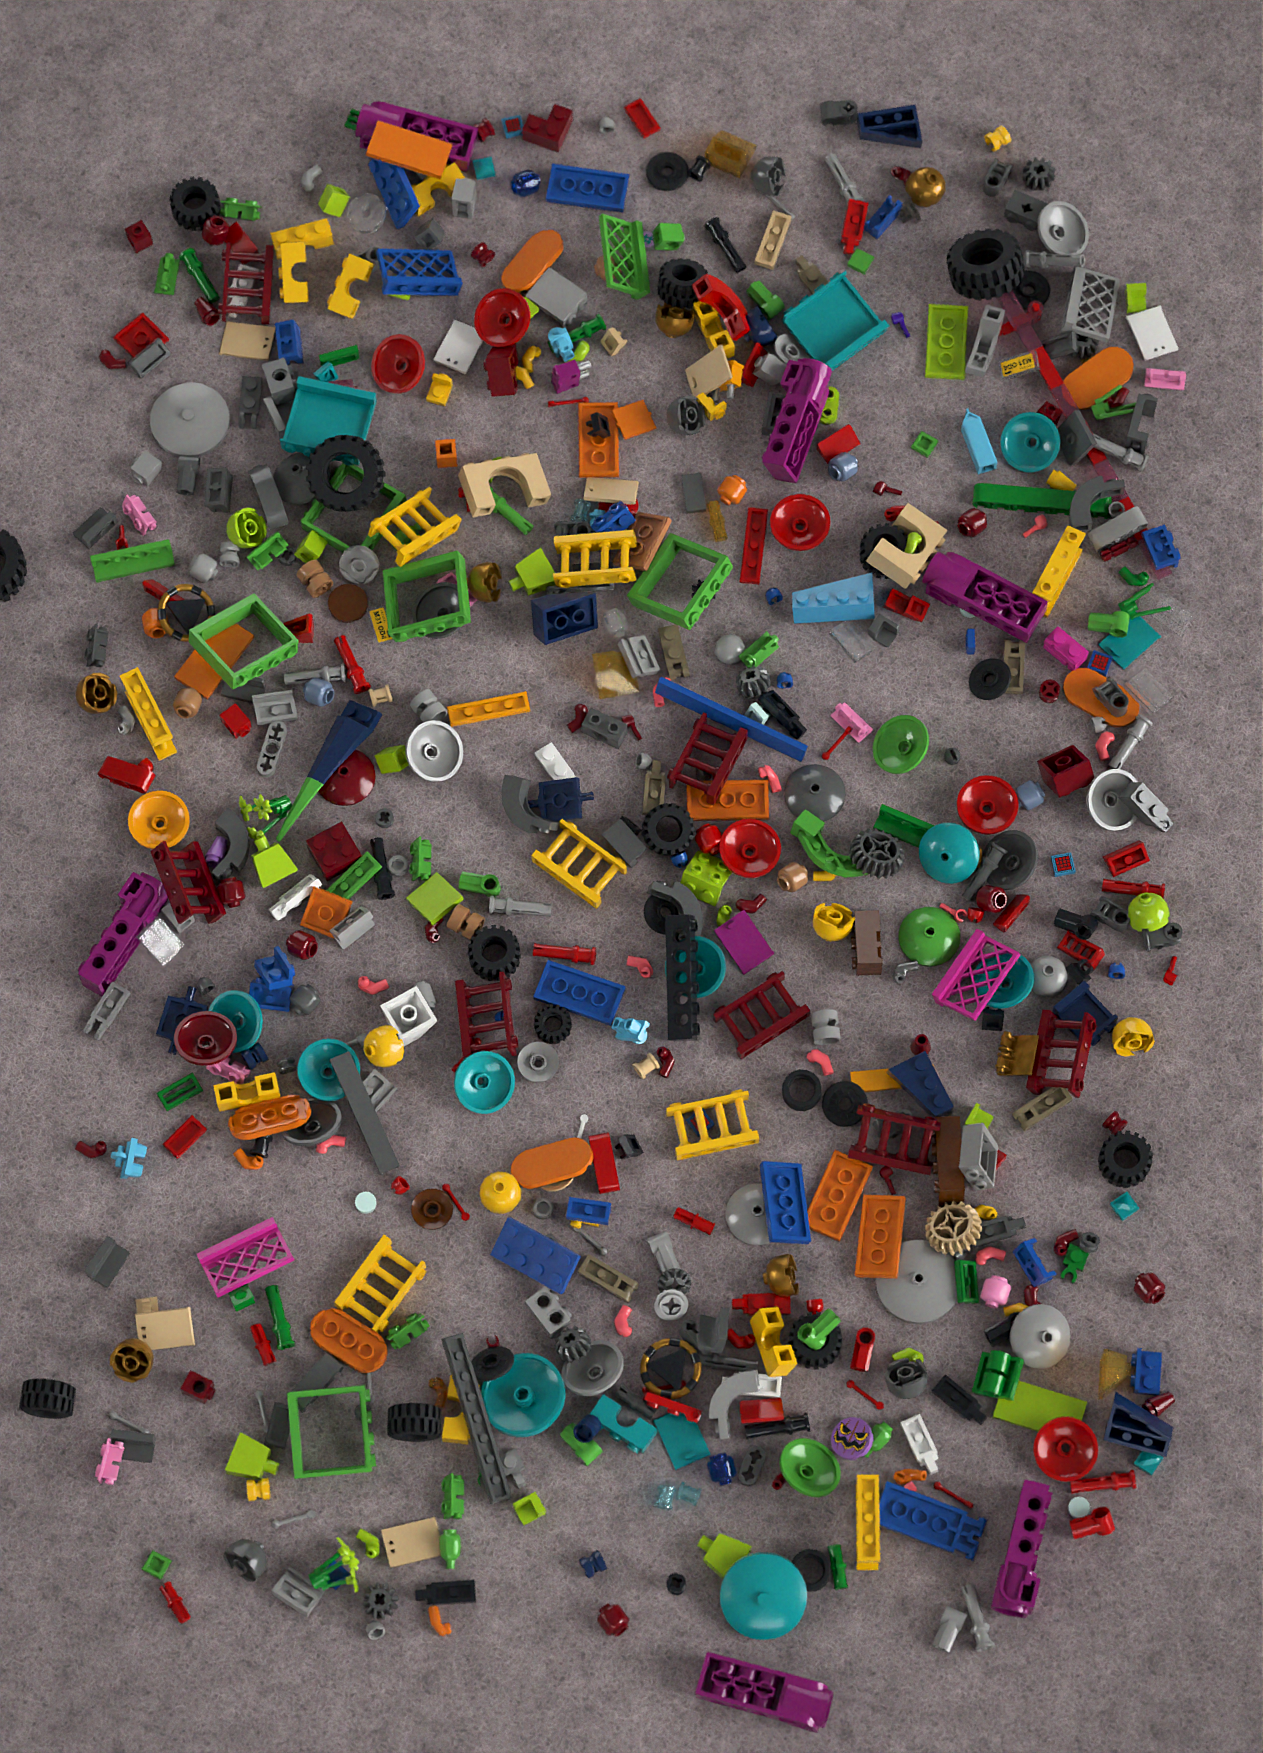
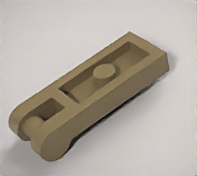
(673, 651)
(1016, 665)
(1042, 1107)
(607, 1278)

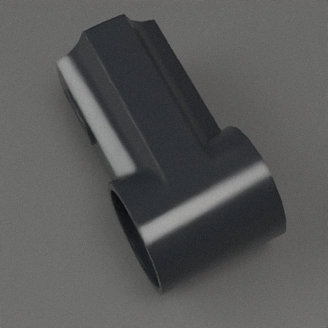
(1075, 923)
(1000, 1331)

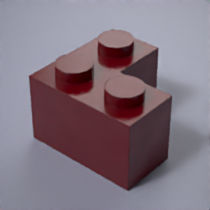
(548, 132)
(501, 370)

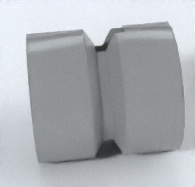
(427, 706)
(825, 1027)

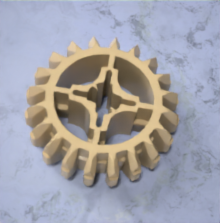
(940, 1229)

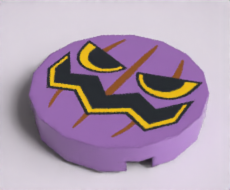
(852, 1438)

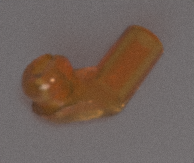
(441, 1389)

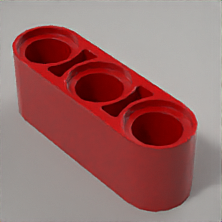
(126, 774)
(604, 1163)

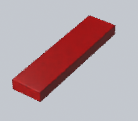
(753, 546)

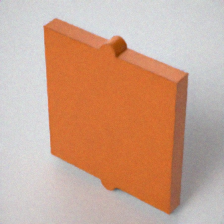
(633, 419)

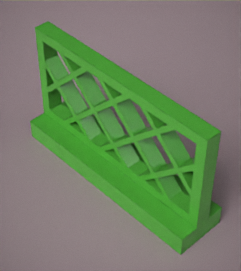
(634, 256)

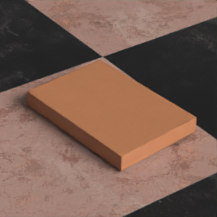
(649, 533)

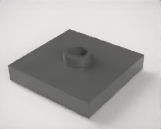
(1075, 438)

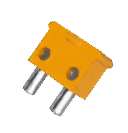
(731, 384)

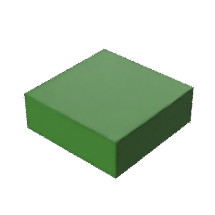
(860, 261)
(924, 444)
(156, 1565)

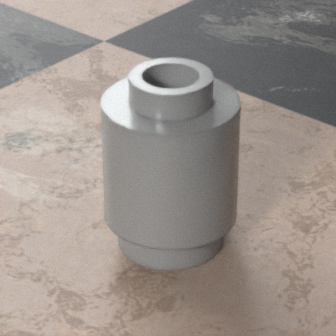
(427, 993)

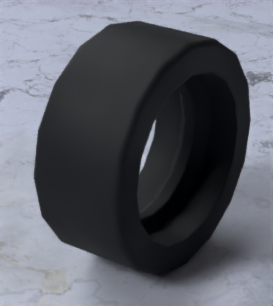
(801, 1074)
(811, 1553)

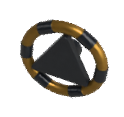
(184, 611)
(670, 1368)

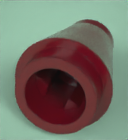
(207, 312)
(918, 1048)
(1158, 1404)

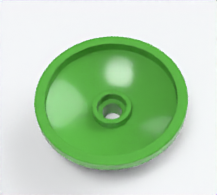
(894, 738)
(925, 948)
(815, 1462)

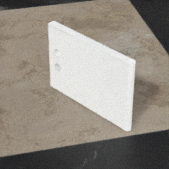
(1152, 333)
(459, 347)

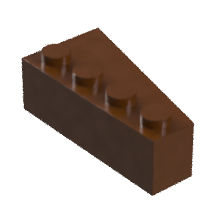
(947, 1152)

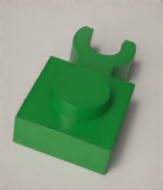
(1075, 1260)

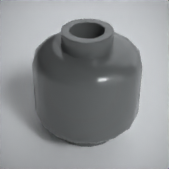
(304, 999)

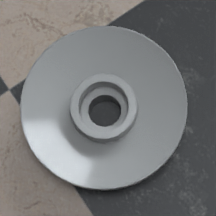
(788, 349)
(538, 1052)

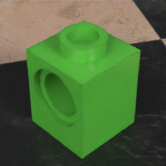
(668, 236)

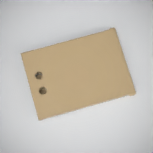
(247, 341)
(709, 372)
(610, 490)
(166, 1328)
(411, 1542)

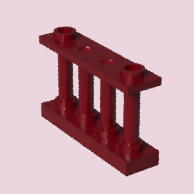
(263, 292)
(720, 773)
(200, 877)
(466, 1011)
(1047, 1026)
(763, 1035)
(900, 1159)

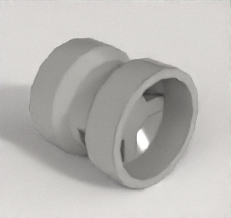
(229, 554)

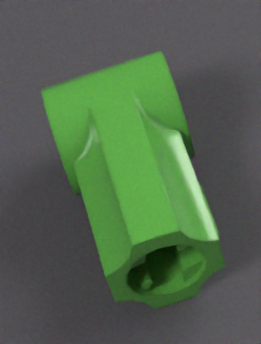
(768, 303)
(1114, 623)
(477, 883)
(814, 1334)
(586, 1451)

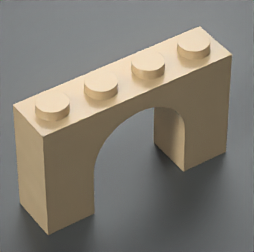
(523, 469)
(903, 566)

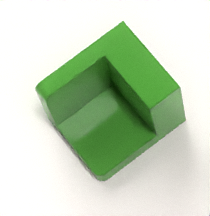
(807, 823)

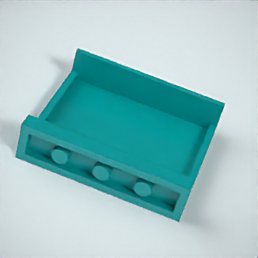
(833, 322)
(325, 411)

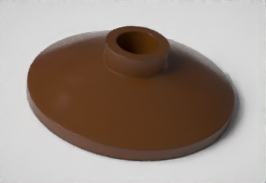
(432, 1198)

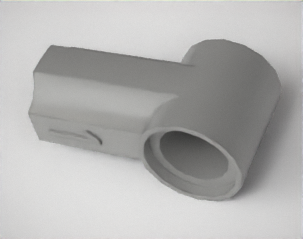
(662, 1250)
(950, 1626)

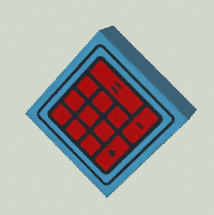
(512, 126)
(1063, 864)

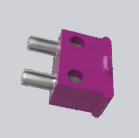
(568, 375)

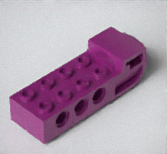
(460, 135)
(800, 413)
(983, 594)
(141, 902)
(1018, 1569)
(764, 1692)

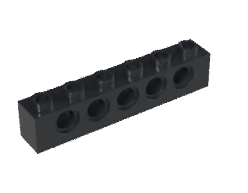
(674, 968)

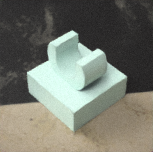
(757, 713)

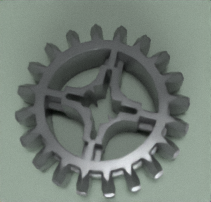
(877, 853)

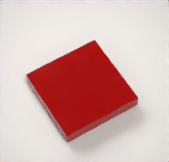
(139, 335)

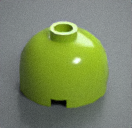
(246, 528)
(1148, 911)

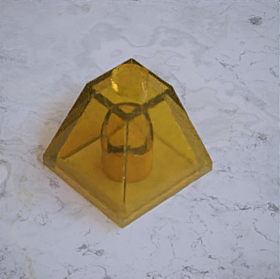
(613, 675)
(1112, 1372)

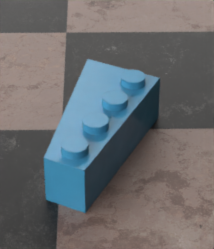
(835, 601)

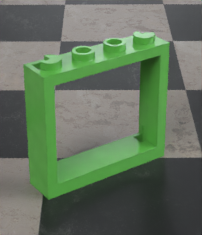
(317, 507)
(660, 563)
(418, 570)
(231, 616)
(366, 1419)

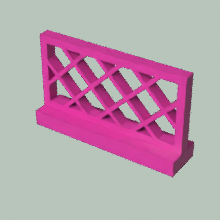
(960, 969)
(239, 1246)

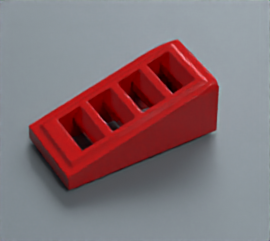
(1098, 951)

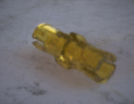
(717, 521)

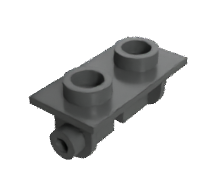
(96, 638)

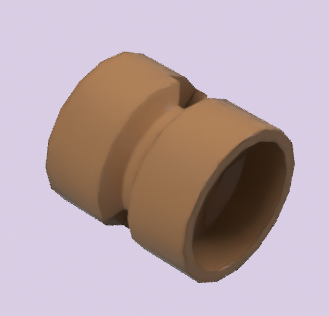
(312, 576)
(460, 918)

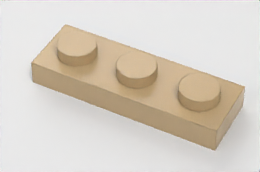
(773, 240)

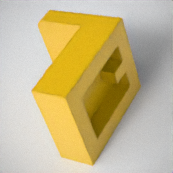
(439, 389)
(710, 409)

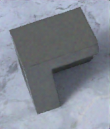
(430, 235)
(883, 630)

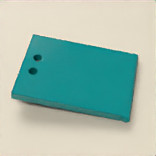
(1138, 639)
(681, 1439)

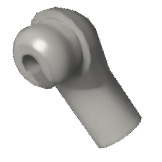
(308, 176)
(128, 721)

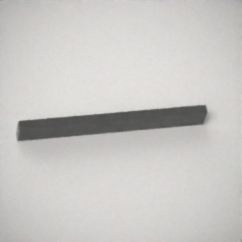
(476, 1418)

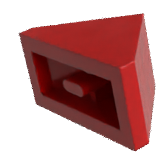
(302, 628)

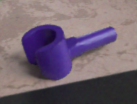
(898, 318)

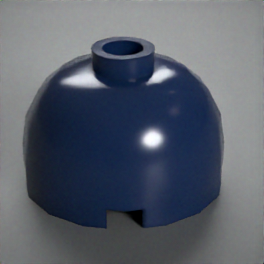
(760, 328)

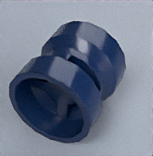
(259, 1054)
(587, 1428)
(593, 1564)

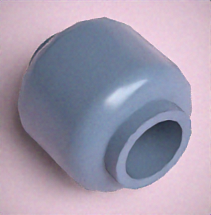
(843, 466)
(318, 692)
(1030, 795)

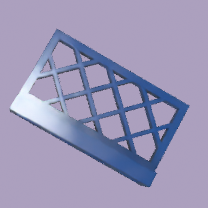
(420, 284)

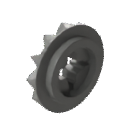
(667, 1278)

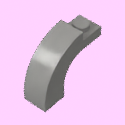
(986, 341)
(735, 1385)

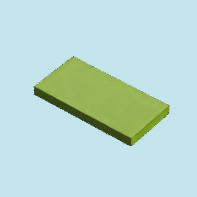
(946, 341)
(1037, 1406)

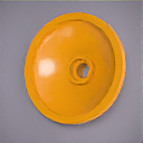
(155, 808)

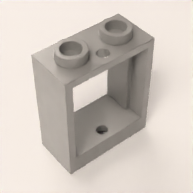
(978, 1156)

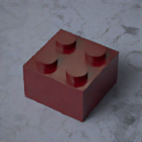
(1066, 771)
(333, 850)

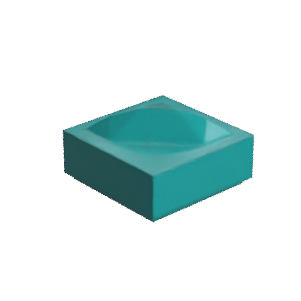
(484, 168)
(326, 373)
(1124, 1206)
(1148, 1462)

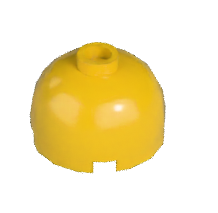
(832, 921)
(1132, 1034)
(383, 1046)
(500, 1192)

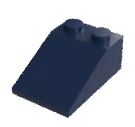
(563, 615)

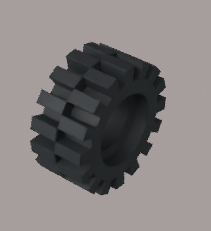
(549, 1012)

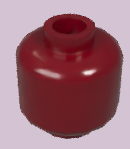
(215, 231)
(972, 522)
(231, 892)
(991, 898)
(301, 945)
(1149, 1288)
(613, 1620)

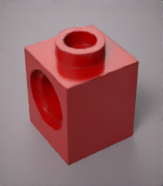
(236, 721)

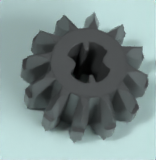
(1044, 178)
(1085, 348)
(753, 681)
(572, 1344)
(371, 1601)

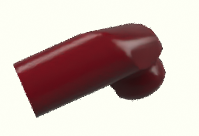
(1119, 399)
(580, 714)

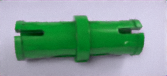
(837, 1567)

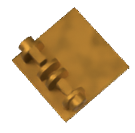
(1016, 1054)

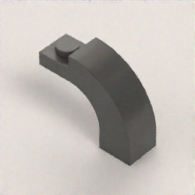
(1088, 494)
(268, 496)
(516, 806)
(235, 831)
(682, 900)

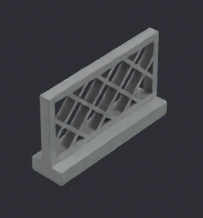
(1073, 303)

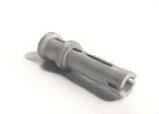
(846, 187)
(1048, 259)
(1127, 455)
(326, 673)
(1134, 736)
(511, 906)
(979, 1627)

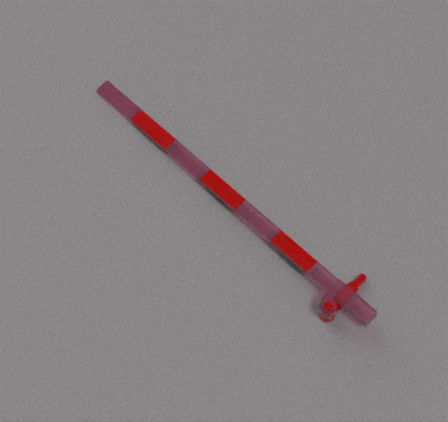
(1021, 323)

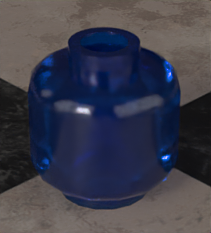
(525, 183)
(721, 1468)

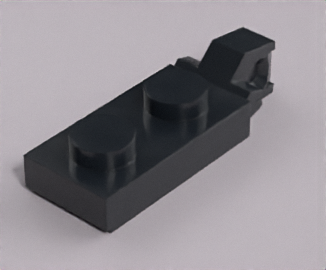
(783, 713)
(959, 1400)
(448, 1593)

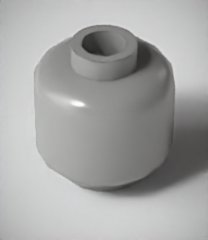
(203, 568)

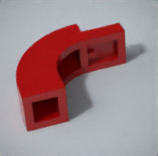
(725, 302)

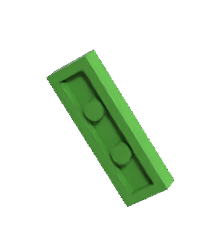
(355, 876)

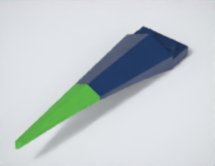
(343, 738)

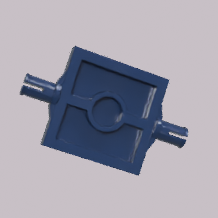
(560, 799)
(174, 1012)

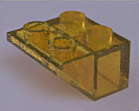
(729, 153)

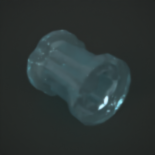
(580, 511)
(688, 1493)
(665, 1497)

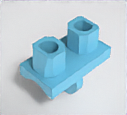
(561, 343)
(631, 1029)
(132, 1150)

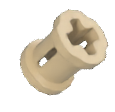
(380, 695)
(646, 1066)

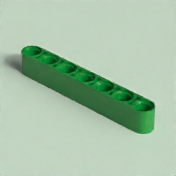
(1032, 499)

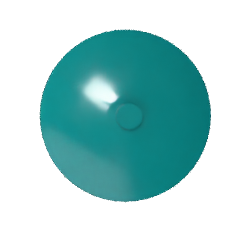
(525, 1397)
(763, 1596)

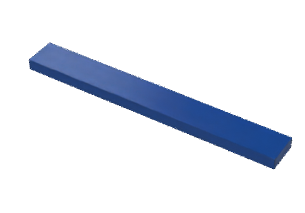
(731, 719)

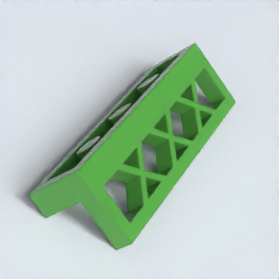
(132, 560)

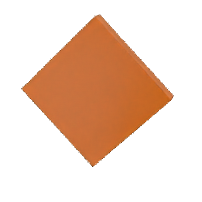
(325, 911)

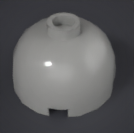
(1049, 976)

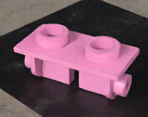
(1165, 379)
(134, 507)
(847, 717)
(235, 1073)
(110, 1453)

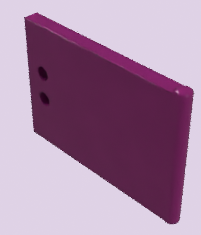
(743, 942)

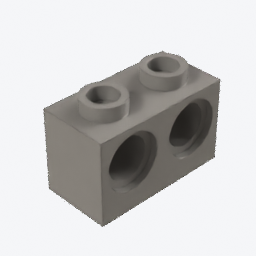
(464, 198)
(544, 1314)

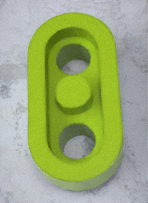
(830, 406)

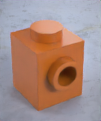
(446, 453)

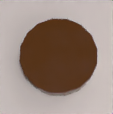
(348, 603)

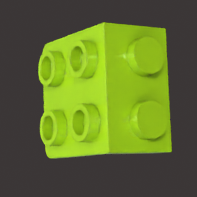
(705, 877)

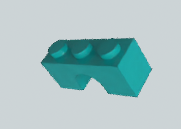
(636, 1436)

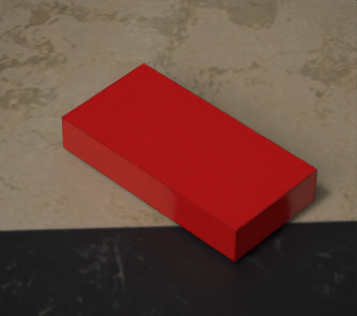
(642, 118)
(184, 1137)

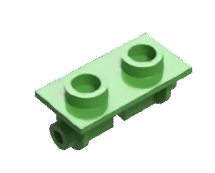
(248, 209)
(167, 275)
(273, 545)
(759, 650)
(420, 851)
(399, 1333)
(450, 1505)

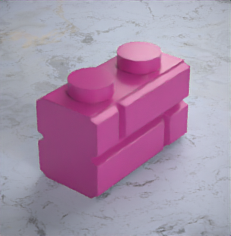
(1065, 649)

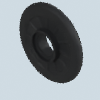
(667, 182)
(1038, 283)
(979, 674)
(653, 915)
(831, 1101)
(501, 1355)

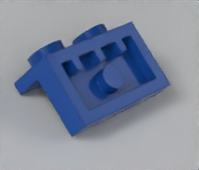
(616, 519)
(1161, 547)
(275, 970)
(274, 999)
(1147, 1372)

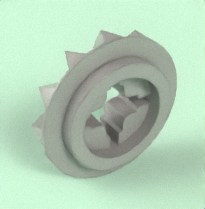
(677, 1309)

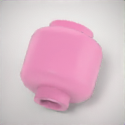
(995, 1291)

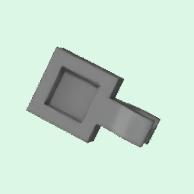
(512, 1466)

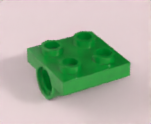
(997, 1375)

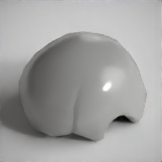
(728, 649)

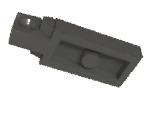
(998, 1230)

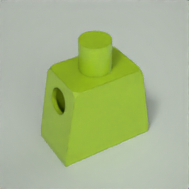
(533, 573)
(271, 862)
(250, 1459)
(722, 1552)

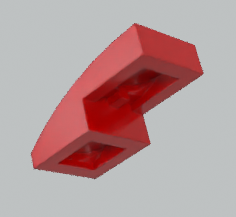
(907, 606)

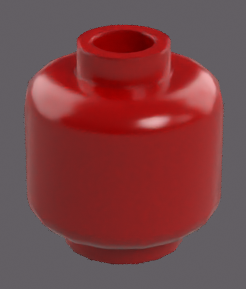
(708, 839)

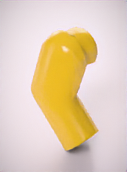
(528, 356)
(1018, 1307)

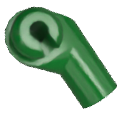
(1134, 579)

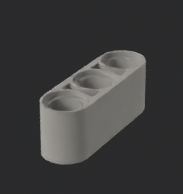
(1118, 529)

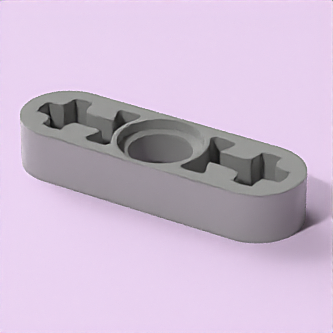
(273, 763)

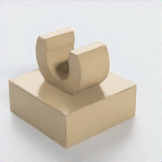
(613, 341)
(147, 1305)

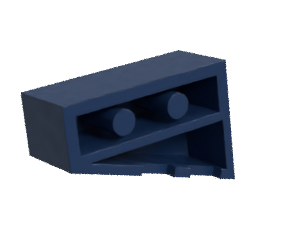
(891, 126)
(922, 1084)
(1137, 1428)

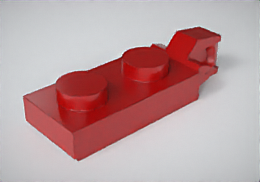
(853, 224)
(754, 1301)
(673, 1407)

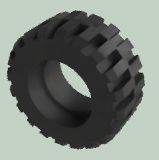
(1002, 269)
(320, 463)
(14, 567)

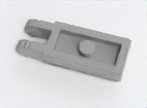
(107, 1009)

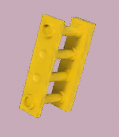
(595, 542)
(419, 543)
(1059, 567)
(148, 713)
(576, 883)
(726, 1140)
(359, 1282)
(867, 1523)

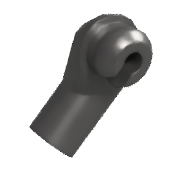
(902, 970)

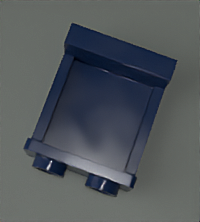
(1080, 1001)

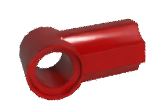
(862, 1351)
(1098, 1522)

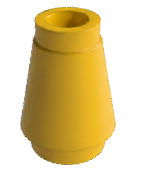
(1060, 481)

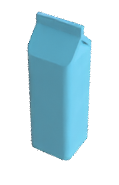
(978, 443)

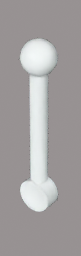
(584, 1118)

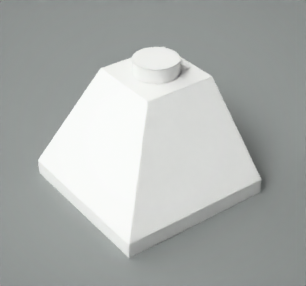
(409, 1015)

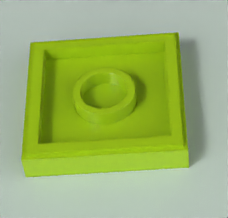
(434, 898)

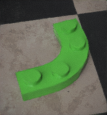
(826, 858)

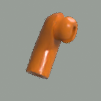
(248, 1162)
(908, 1475)
(435, 1620)

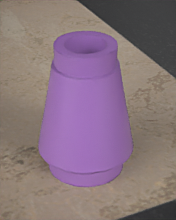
(216, 852)

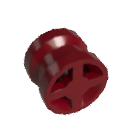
(484, 129)
(482, 254)
(1051, 687)
(1114, 1123)

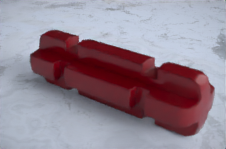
(1118, 548)

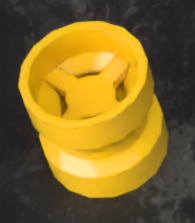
(998, 138)
(259, 1489)

